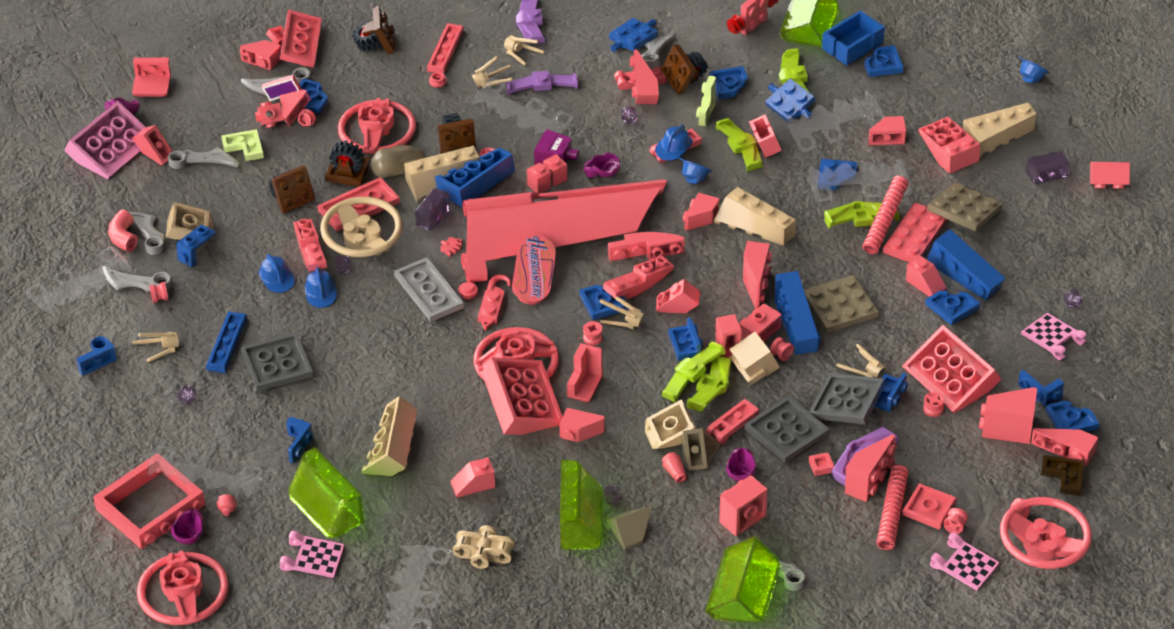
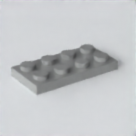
(428, 289)

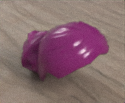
(132, 106)
(603, 165)
(741, 464)
(188, 527)

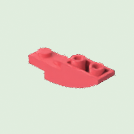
(646, 243)
(309, 245)
(641, 279)

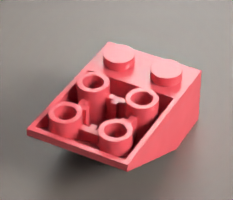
(950, 144)
(756, 270)
(869, 468)

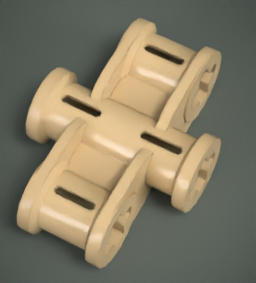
(483, 547)

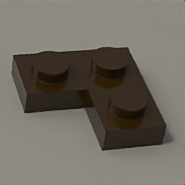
(1067, 469)

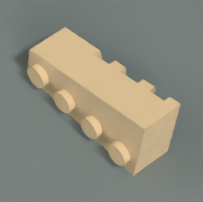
(1000, 126)

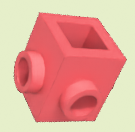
(275, 112)

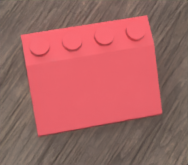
(951, 369)
(521, 395)

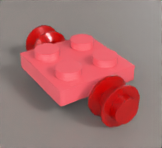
(752, 14)

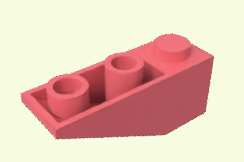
(644, 80)
(1066, 443)

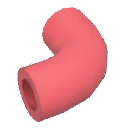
(118, 231)

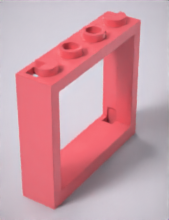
(131, 482)

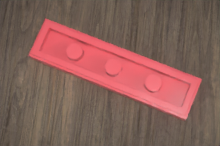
(445, 48)

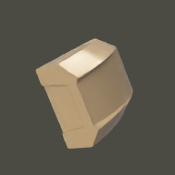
(185, 219)
(666, 426)

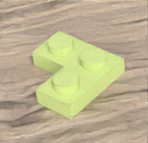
(708, 100)
(246, 141)

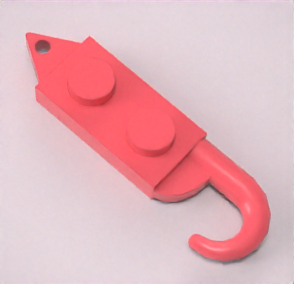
(492, 302)

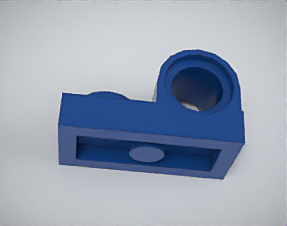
(101, 355)

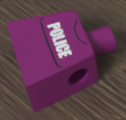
(552, 144)

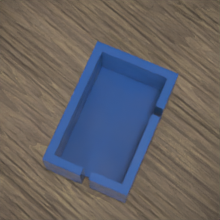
(853, 37)

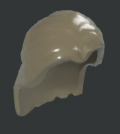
(390, 161)

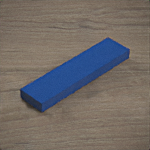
(226, 342)

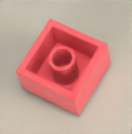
(743, 505)

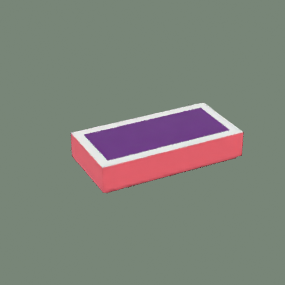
(281, 86)

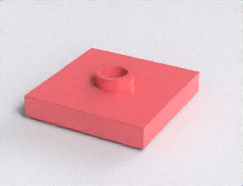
(929, 506)

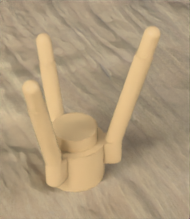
(514, 44)
(482, 77)
(633, 315)
(169, 341)
(874, 367)

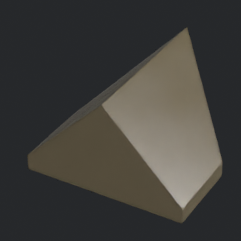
(698, 448)
(630, 526)

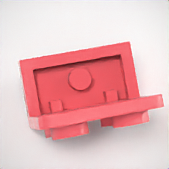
(151, 77)

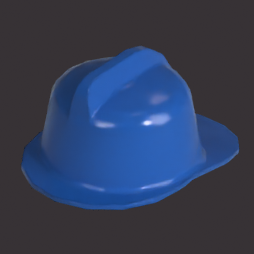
(1032, 72)
(673, 143)
(694, 172)
(276, 274)
(320, 289)

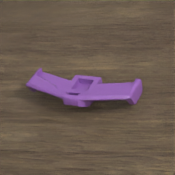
(529, 19)
(541, 81)
(839, 469)

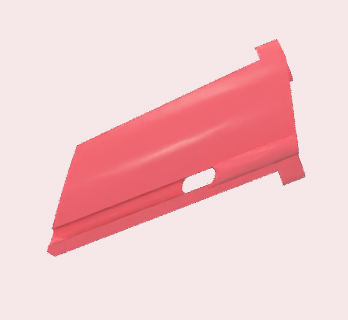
(578, 216)

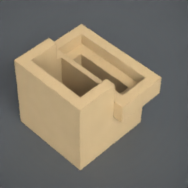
(753, 359)

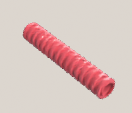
(885, 215)
(892, 507)

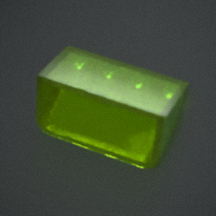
(808, 20)
(325, 495)
(579, 508)
(744, 583)

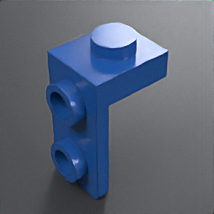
(187, 246)
(1046, 394)
(303, 433)

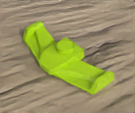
(791, 70)
(741, 143)
(859, 212)
(691, 370)
(711, 384)

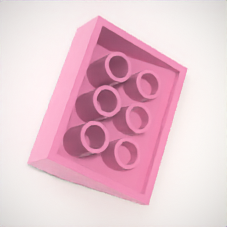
(106, 141)

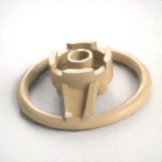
(361, 233)

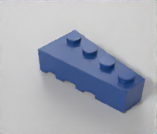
(476, 176)
(964, 265)
(795, 312)

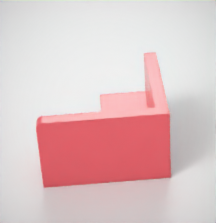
(586, 373)

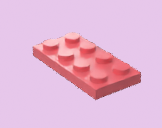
(300, 38)
(375, 189)
(914, 233)

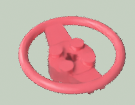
(376, 120)
(516, 344)
(1043, 538)
(182, 584)

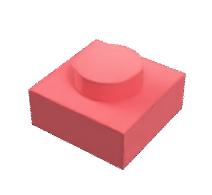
(276, 34)
(821, 464)

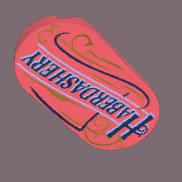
(533, 269)

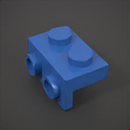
(685, 340)
(892, 392)

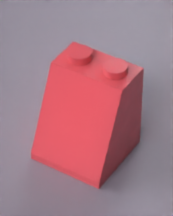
(1009, 415)

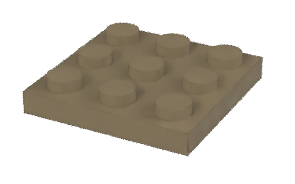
(964, 206)
(840, 304)

